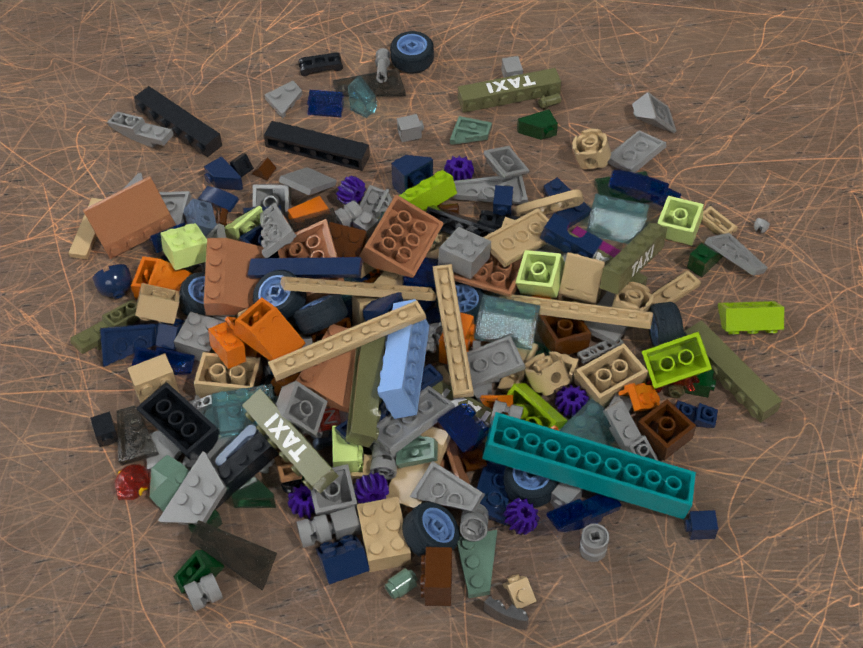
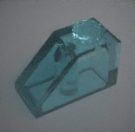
(361, 97)

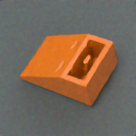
(157, 273)
(267, 331)

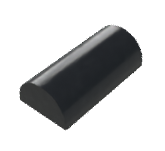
(179, 422)

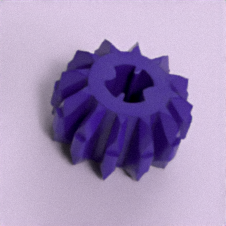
(459, 168)
(351, 190)
(570, 400)
(371, 488)
(297, 503)
(521, 516)

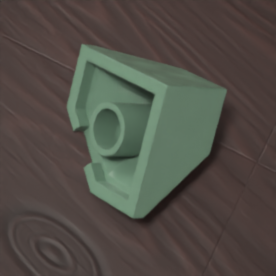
(165, 480)

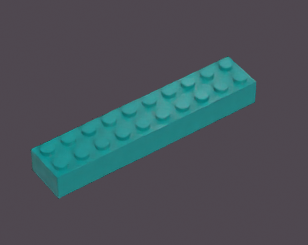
(590, 465)

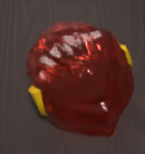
(132, 482)

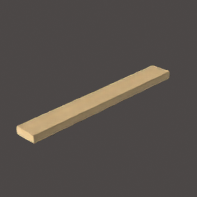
(356, 288)
(588, 312)
(453, 332)
(346, 340)

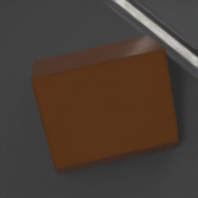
(264, 169)

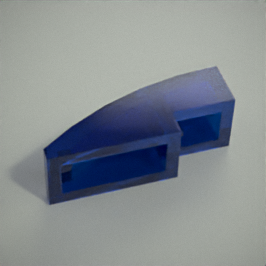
(180, 362)

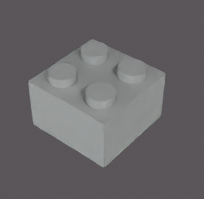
(465, 252)
(194, 335)

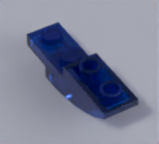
(641, 186)
(581, 513)

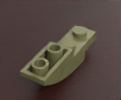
(120, 316)

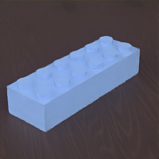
(403, 367)

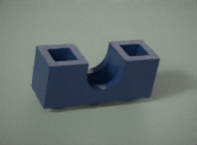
(557, 234)

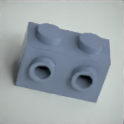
(201, 214)

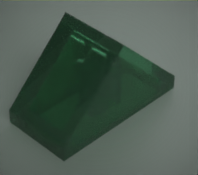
(253, 495)

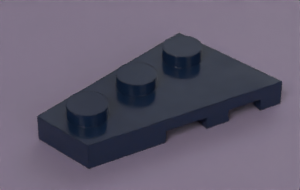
(572, 214)
(122, 340)
(492, 485)

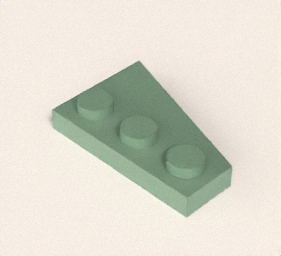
(477, 563)

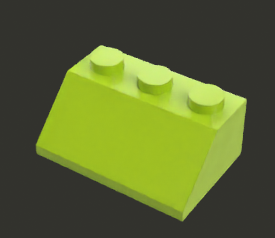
(431, 191)
(751, 316)
(676, 360)
(535, 407)

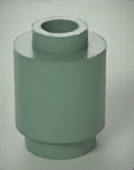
(401, 583)

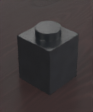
(104, 429)

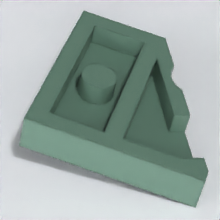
(470, 130)

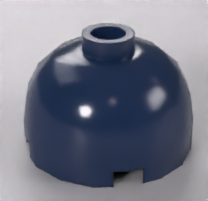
(114, 281)

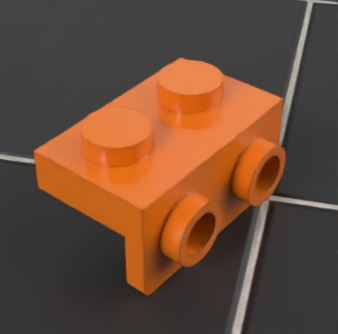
(642, 396)

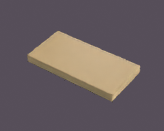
(516, 237)
(409, 477)

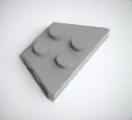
(196, 495)

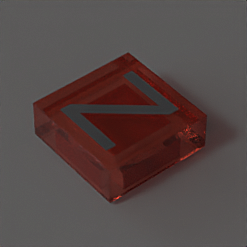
(330, 418)

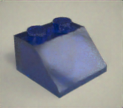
(464, 427)

